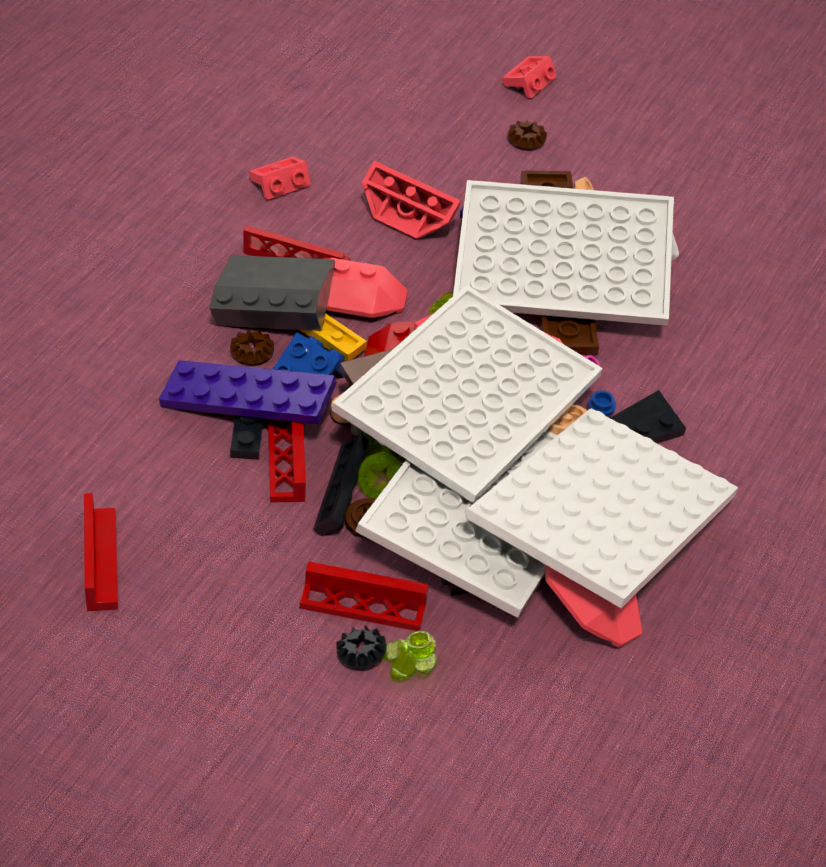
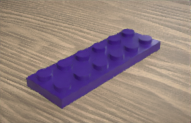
(248, 391)

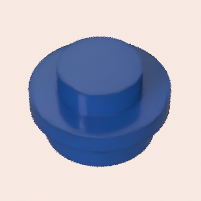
(602, 402)

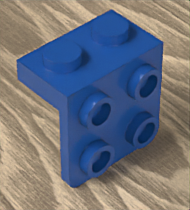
(309, 357)

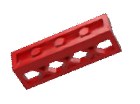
(268, 244)
(297, 462)
(100, 556)
(365, 590)

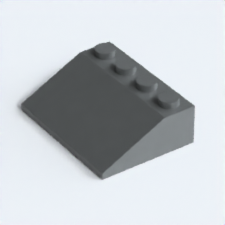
(273, 292)

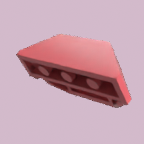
(407, 202)
(365, 290)
(595, 612)

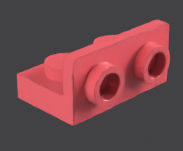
(531, 74)
(281, 177)

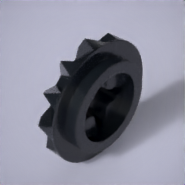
(368, 655)

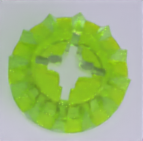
(367, 477)

